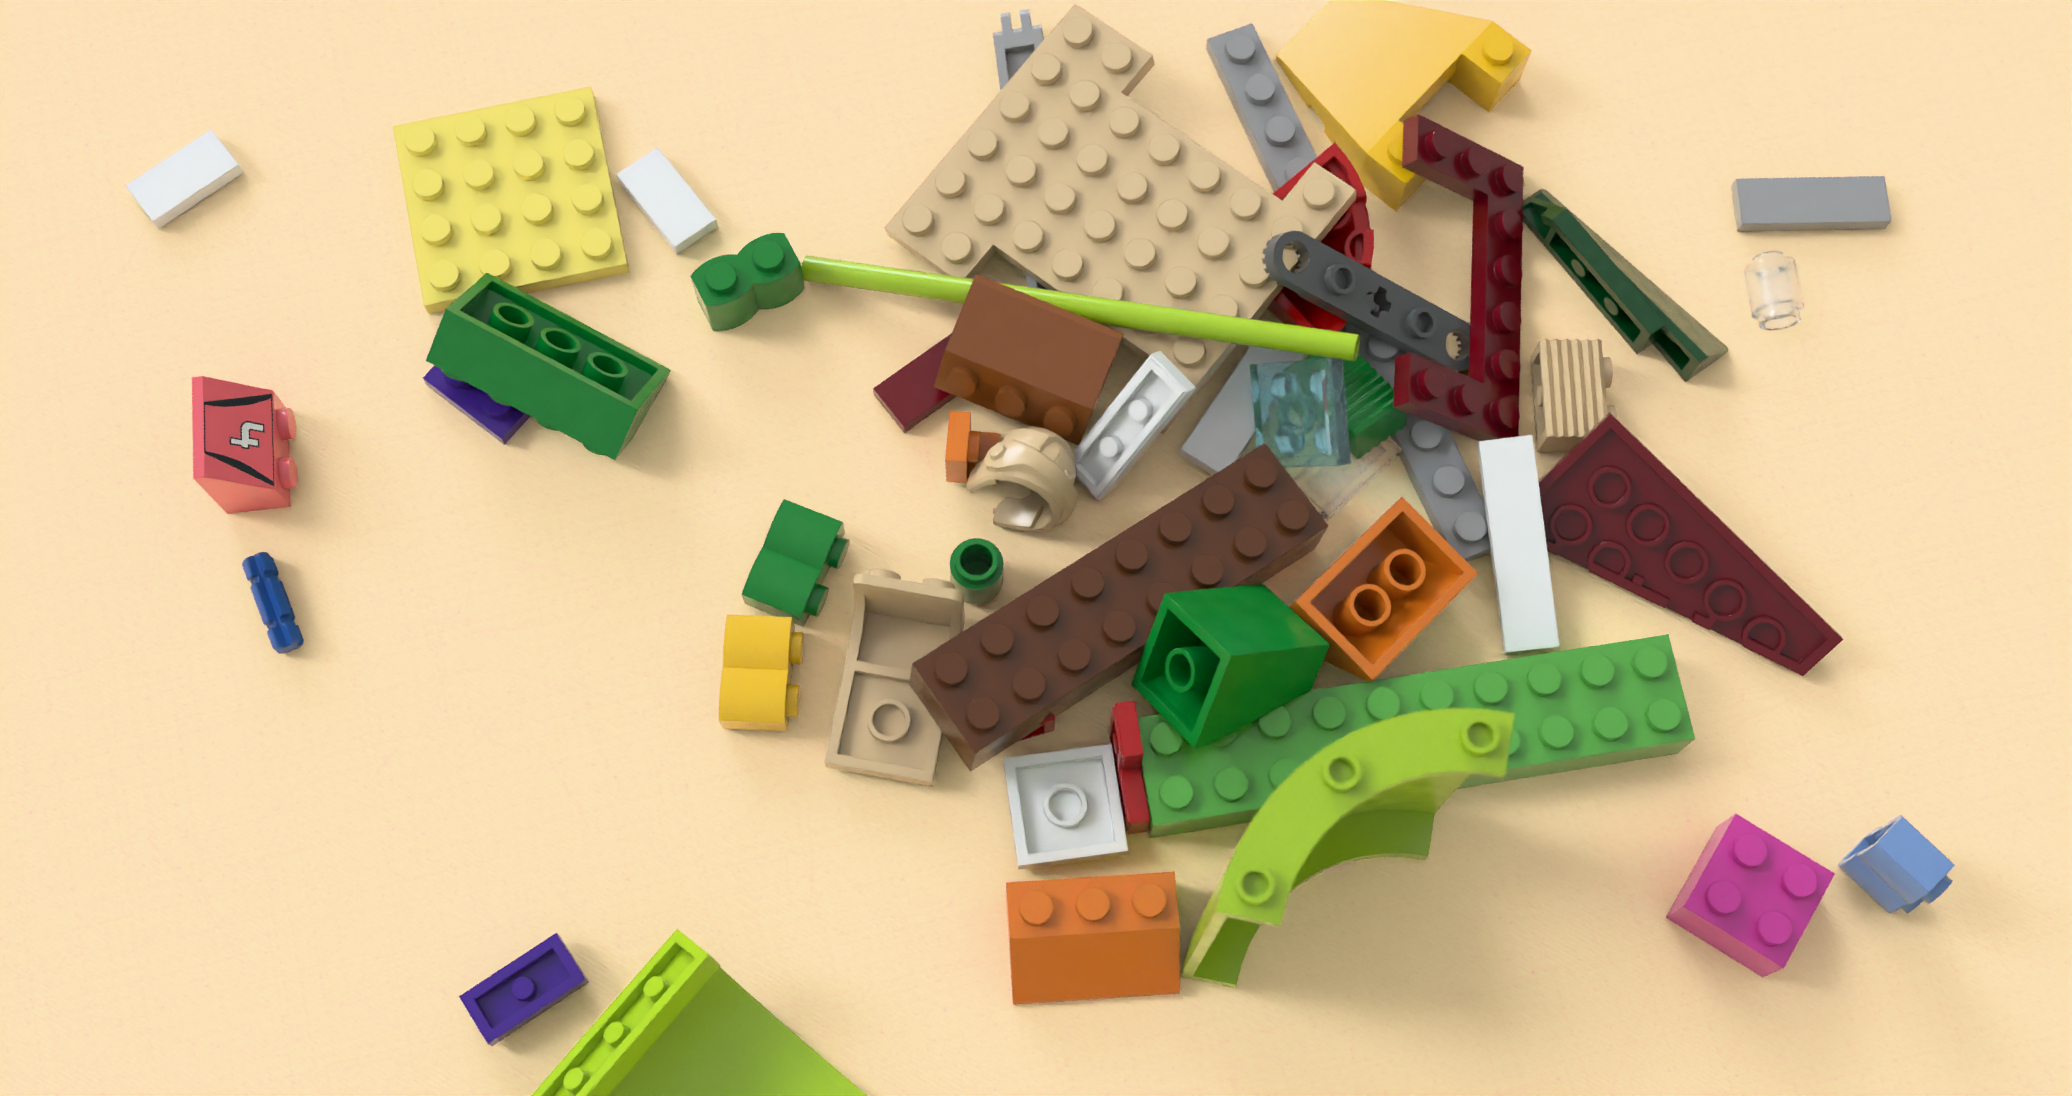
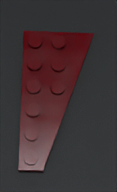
(1647, 532)

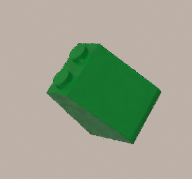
(1225, 659)

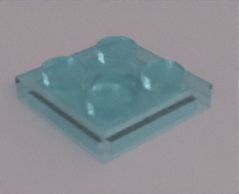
(1302, 411)

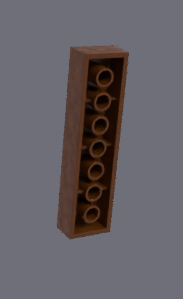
(1099, 611)

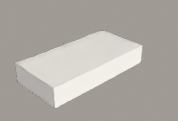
(184, 179)
(667, 200)

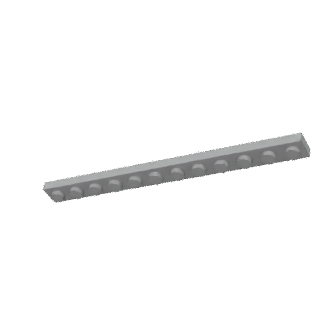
(1283, 151)

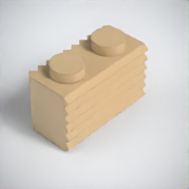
(1568, 391)

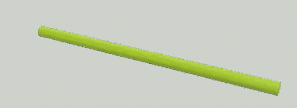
(1098, 309)

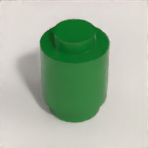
(977, 570)

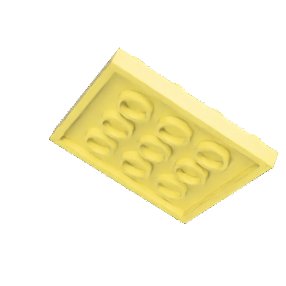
(510, 196)

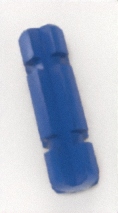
(272, 603)

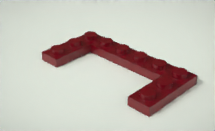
(1488, 400)

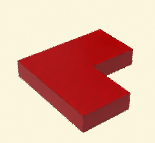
(1128, 757)

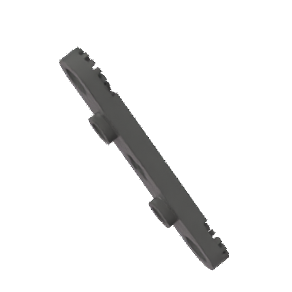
(1342, 286)

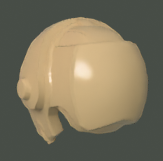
(1039, 462)

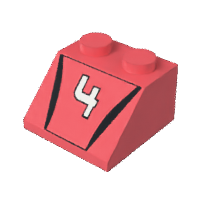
(242, 445)

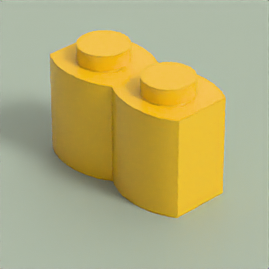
(758, 673)

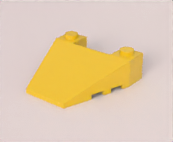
(1380, 63)

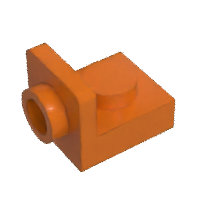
(965, 447)

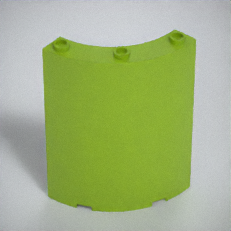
(1346, 803)

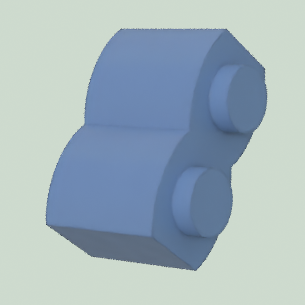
(1898, 866)

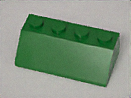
(547, 365)

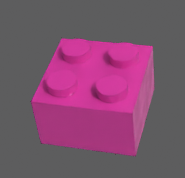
(1750, 896)

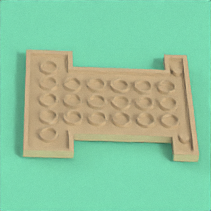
(1109, 198)

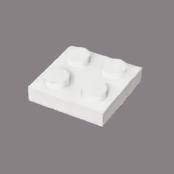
(1065, 806)

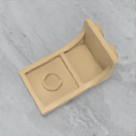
(878, 717)

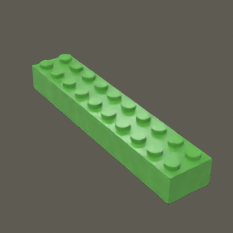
(1568, 708)

